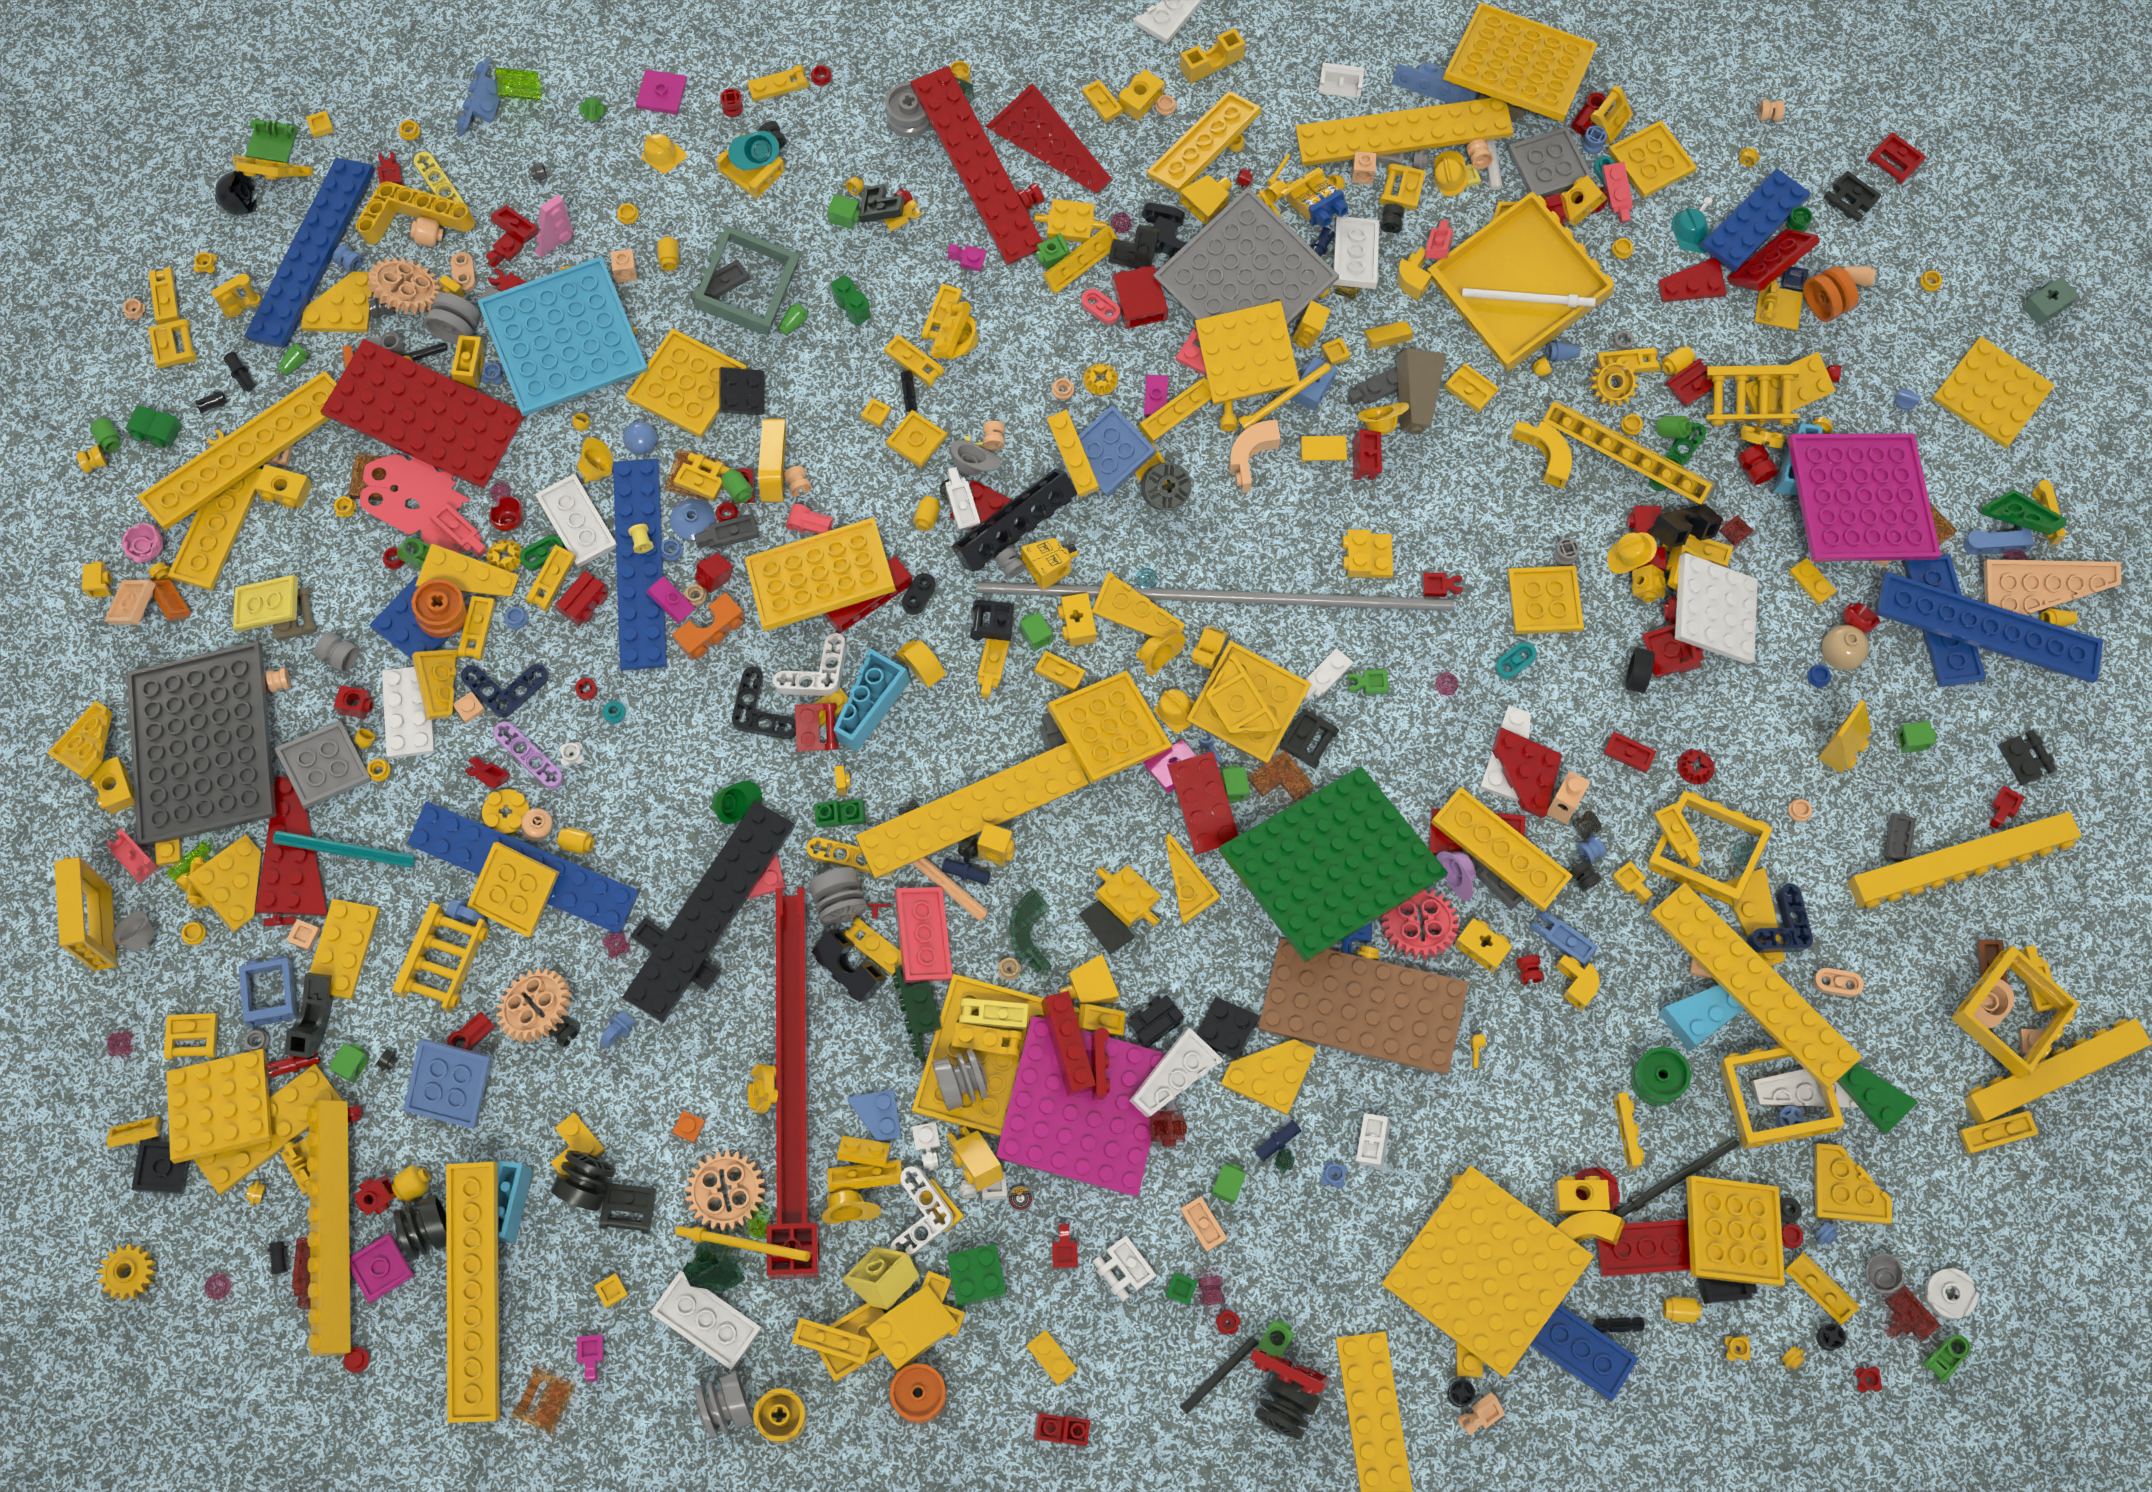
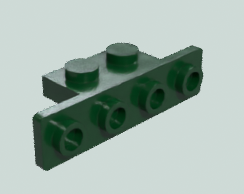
(920, 1010)

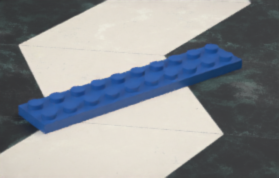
(310, 252)
(639, 616)
(1989, 627)
(575, 890)

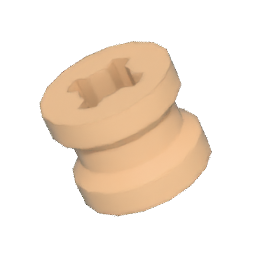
(278, 679)

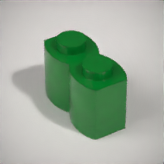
(850, 300)
(153, 426)

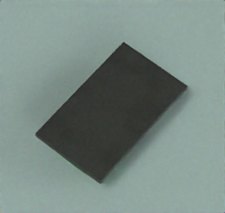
(1106, 927)

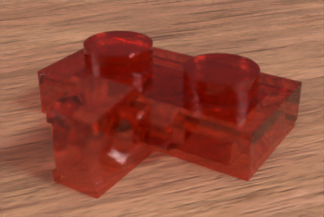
(1910, 1316)

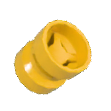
(961, 70)
(91, 459)

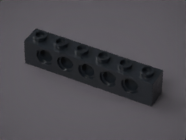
(1003, 520)

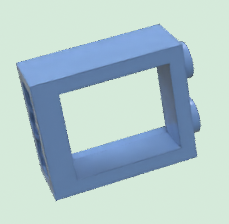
(272, 1014)

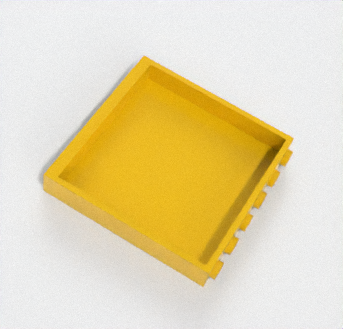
(1525, 254)

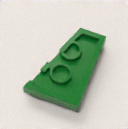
(1876, 1097)

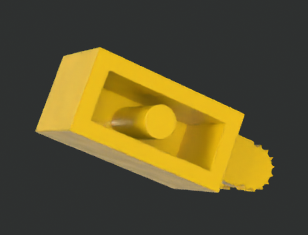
(975, 1158)

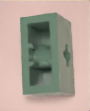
(2050, 301)

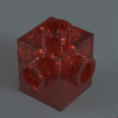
(1167, 1128)

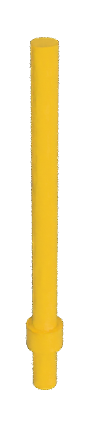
(701, 1235)

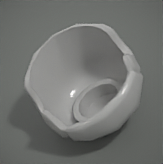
(1892, 1271)

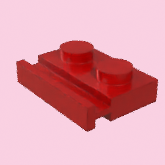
(1691, 383)

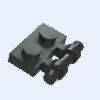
(1855, 191)
(2022, 761)

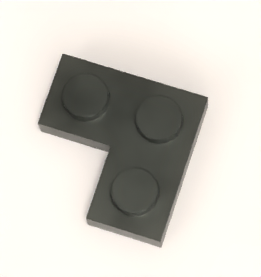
(878, 207)
(1136, 254)

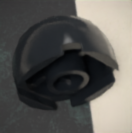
(232, 192)

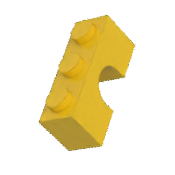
(1226, 51)

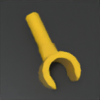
(1477, 1042)

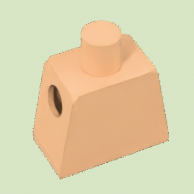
(1569, 795)

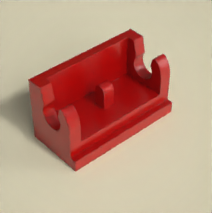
(1367, 454)

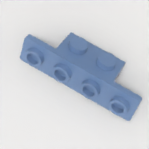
(1429, 82)
(482, 100)

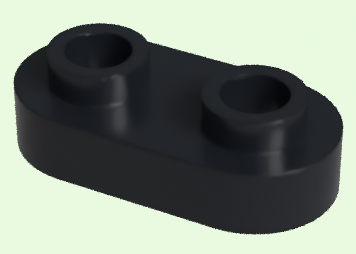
(1152, 211)
(919, 593)

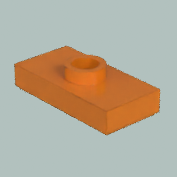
(170, 600)

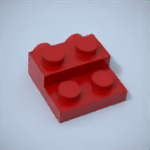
(1670, 653)

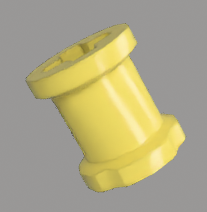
(640, 538)

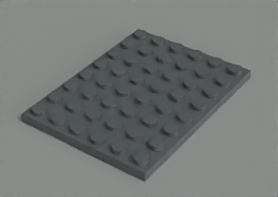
(200, 744)

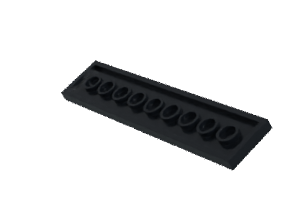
(708, 912)

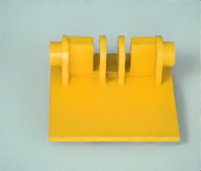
(1779, 307)
(296, 1160)

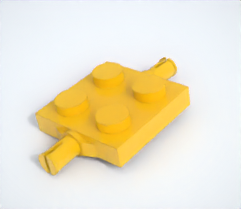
(1071, 219)
(1128, 896)

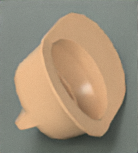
(1996, 1005)

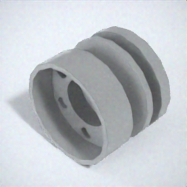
(837, 895)
(960, 1079)
(723, 1405)

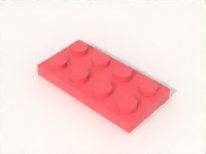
(923, 934)

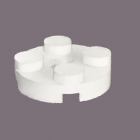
(1964, 1290)

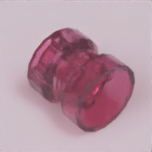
(1211, 1290)

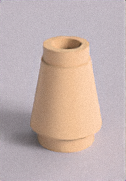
(1862, 275)

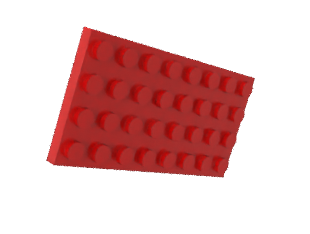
(423, 413)

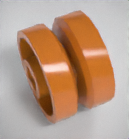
(1831, 293)
(439, 608)
(929, 1404)

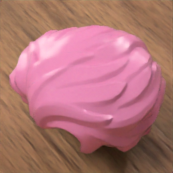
(142, 542)

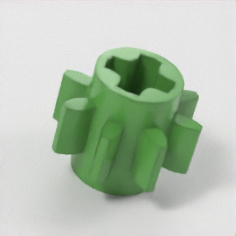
(592, 109)

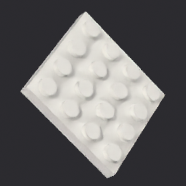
(1716, 608)

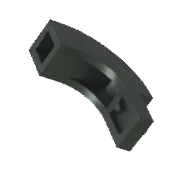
(311, 1025)

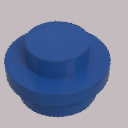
(1819, 676)

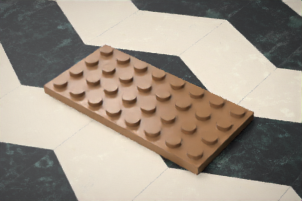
(1365, 1007)

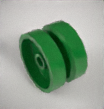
(1652, 1066)

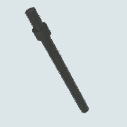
(1638, 1202)

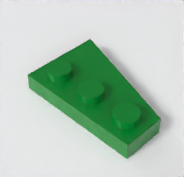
(2024, 512)

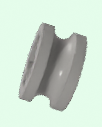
(1629, 338)

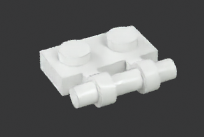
(1130, 1263)

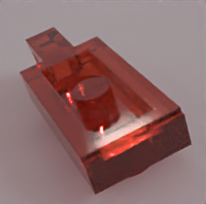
(301, 1275)

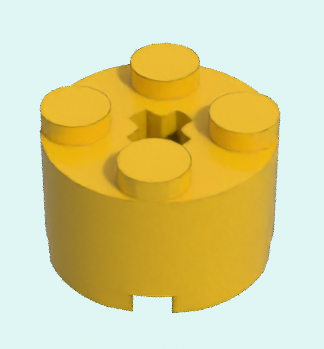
(770, 1405)

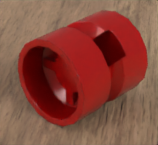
(1758, 466)

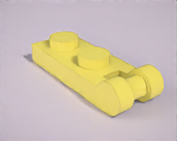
(994, 1013)

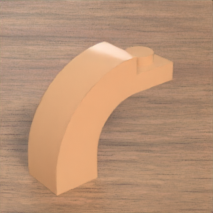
(1254, 439)

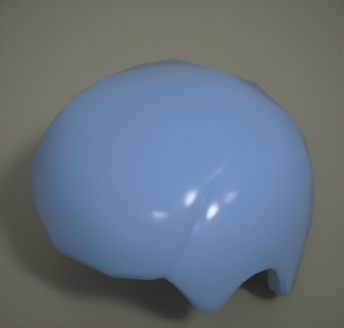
(640, 438)

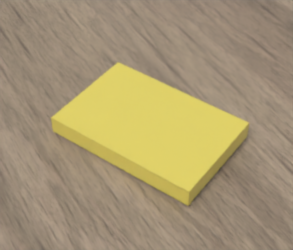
(265, 603)

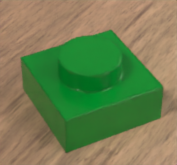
(1181, 1289)

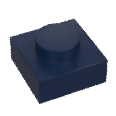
(1795, 278)

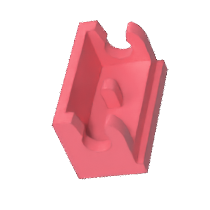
(132, 856)

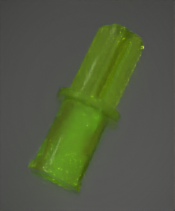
(183, 864)
(757, 1228)

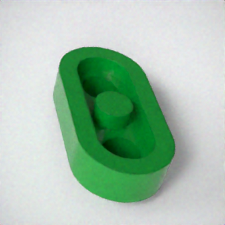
(539, 550)

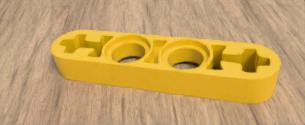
(850, 860)

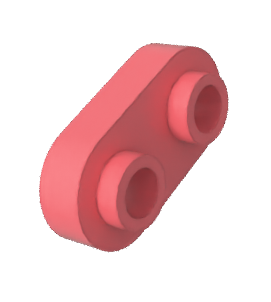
(1101, 307)

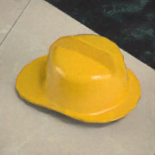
(662, 153)
(1450, 173)
(968, 339)
(1383, 418)
(595, 460)
(1631, 552)
(1159, 651)
(1174, 709)
(848, 1206)

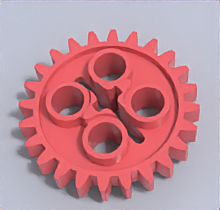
(1441, 921)

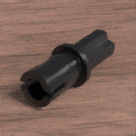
(239, 371)

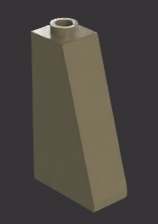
(1418, 385)

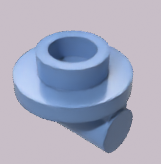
(1906, 399)

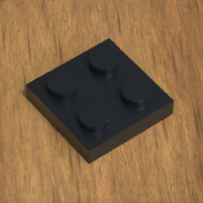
(741, 391)
(1227, 1028)
(156, 1171)

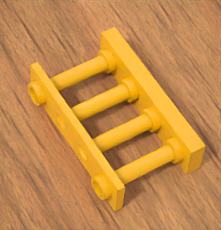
(1763, 374)
(426, 940)

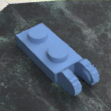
(1565, 938)

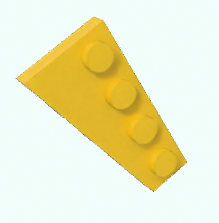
(466, 573)
(1128, 608)

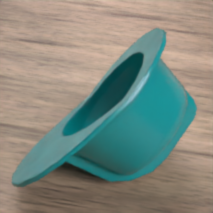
(753, 150)
(1690, 229)

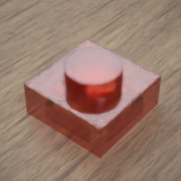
(1736, 530)

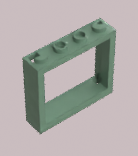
(734, 314)

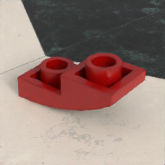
(1061, 1429)

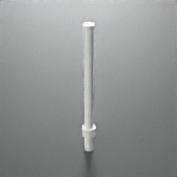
(1571, 300)

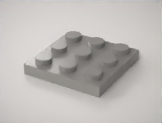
(1549, 162)
(322, 764)

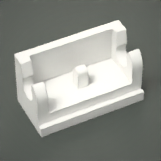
(1341, 80)
(1373, 1141)

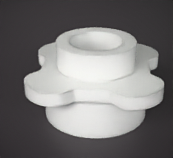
(568, 748)

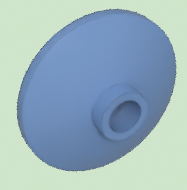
(687, 527)

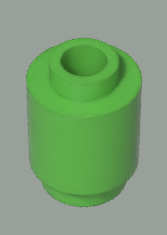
(1673, 427)
(105, 434)
(737, 486)

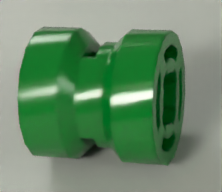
(1799, 219)

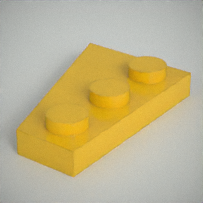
(435, 679)

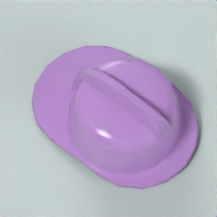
(1460, 872)

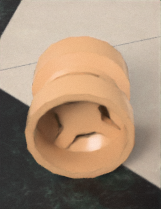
(1771, 110)
(1479, 154)
(993, 435)
(796, 479)

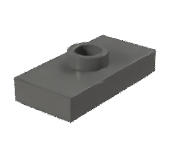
(1899, 837)

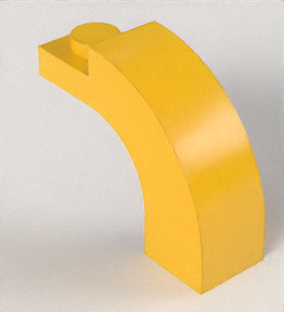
(1553, 447)
(1592, 1225)

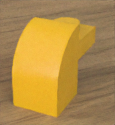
(1411, 277)
(1209, 647)
(922, 662)
(1584, 981)

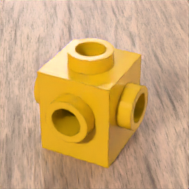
(1648, 583)

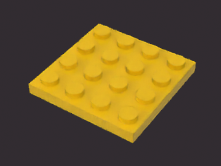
(1247, 353)
(682, 383)
(1993, 392)
(1279, 689)
(1109, 726)
(218, 1106)
(1735, 1231)

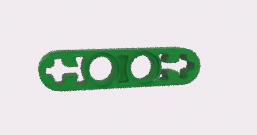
(1680, 458)

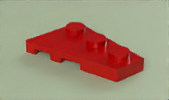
(1696, 282)

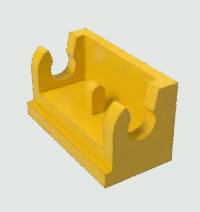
(1323, 448)

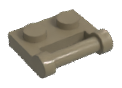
(290, 629)

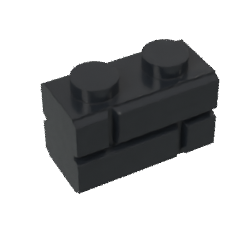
(1155, 1021)

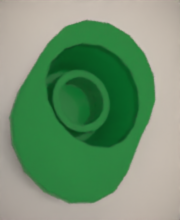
(734, 801)

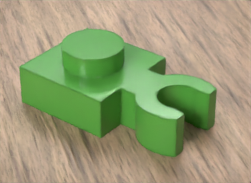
(1372, 682)

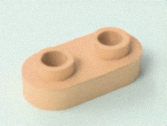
(463, 271)
(1837, 982)

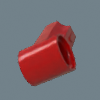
(1583, 121)
(472, 1032)

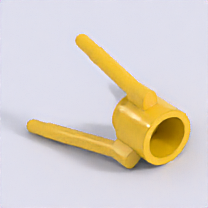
(1278, 188)

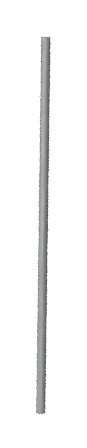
(1228, 596)

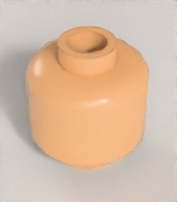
(426, 231)
(534, 831)

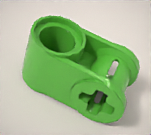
(420, 552)
(1943, 1360)

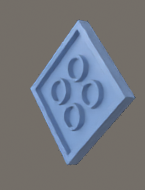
(1114, 449)
(447, 1083)

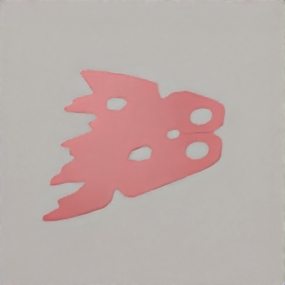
(414, 481)

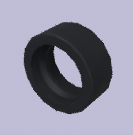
(1640, 670)

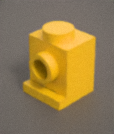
(96, 580)

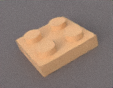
(130, 602)

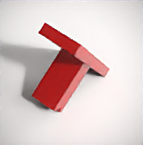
(875, 908)
(278, 920)

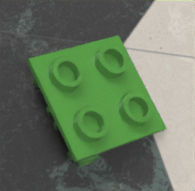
(271, 140)

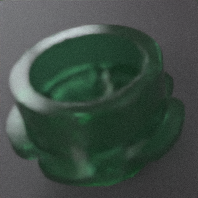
(1284, 1160)

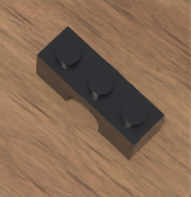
(1167, 241)
(1675, 526)
(833, 954)

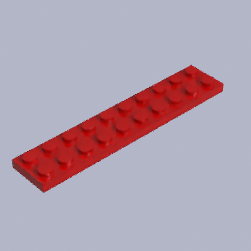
(977, 164)

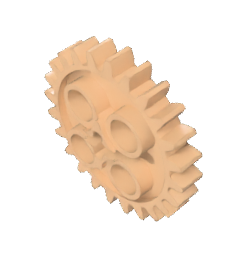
(403, 285)
(520, 1018)
(704, 1196)

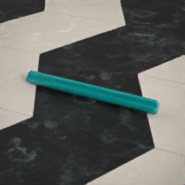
(344, 849)

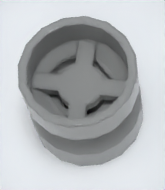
(1565, 557)
(1010, 562)

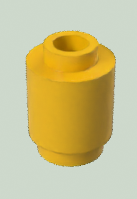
(668, 253)
(1678, 360)
(926, 513)
(575, 840)
(1681, 1309)

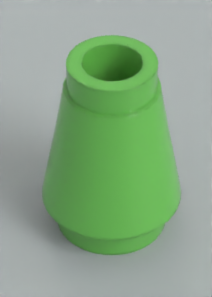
(792, 319)
(293, 359)

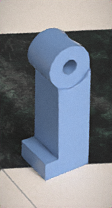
(1998, 542)

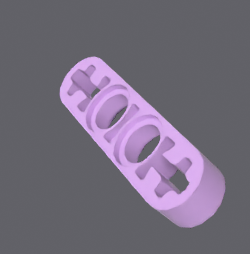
(526, 757)

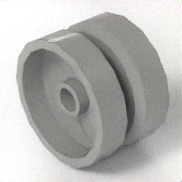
(905, 113)
(451, 317)

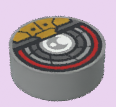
(1020, 1199)

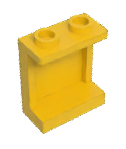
(752, 181)

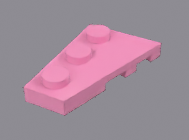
(554, 226)

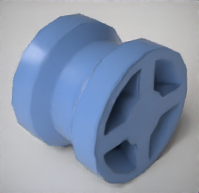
(1591, 849)
(1791, 1114)

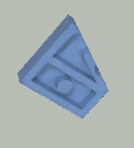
(878, 1114)

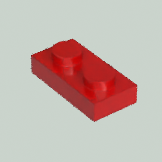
(514, 224)
(1629, 752)

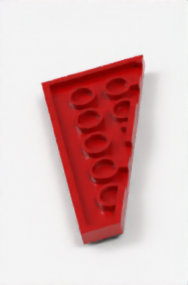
(290, 874)

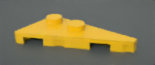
(1191, 886)

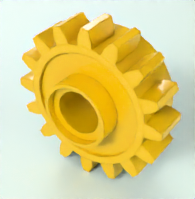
(1603, 387)
(136, 1281)

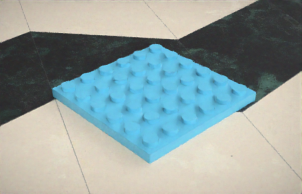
(562, 336)

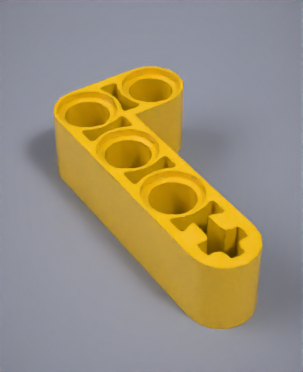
(772, 460)

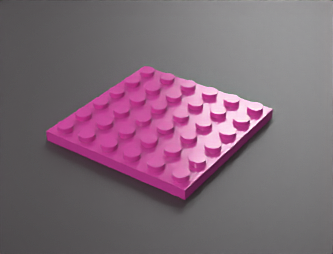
(1863, 497)
(1074, 1135)

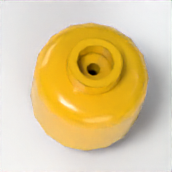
(411, 1183)

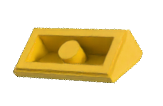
(1388, 335)

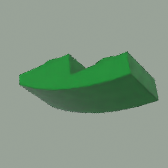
(840, 814)

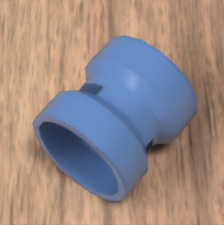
(1594, 139)
(346, 257)

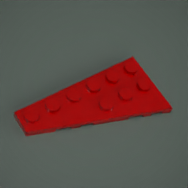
(1042, 132)

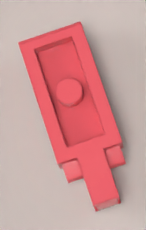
(1618, 190)
(1439, 241)
(458, 530)

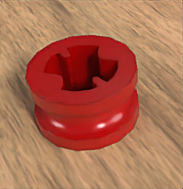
(589, 694)

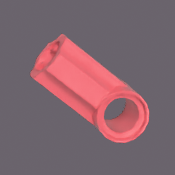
(803, 519)

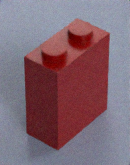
(1139, 297)

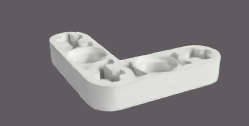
(820, 678)
(929, 1219)

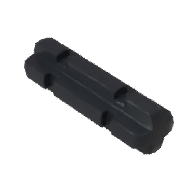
(908, 391)
(1619, 1324)

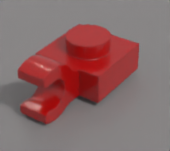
(505, 247)
(489, 774)
(2007, 804)
(1064, 1252)

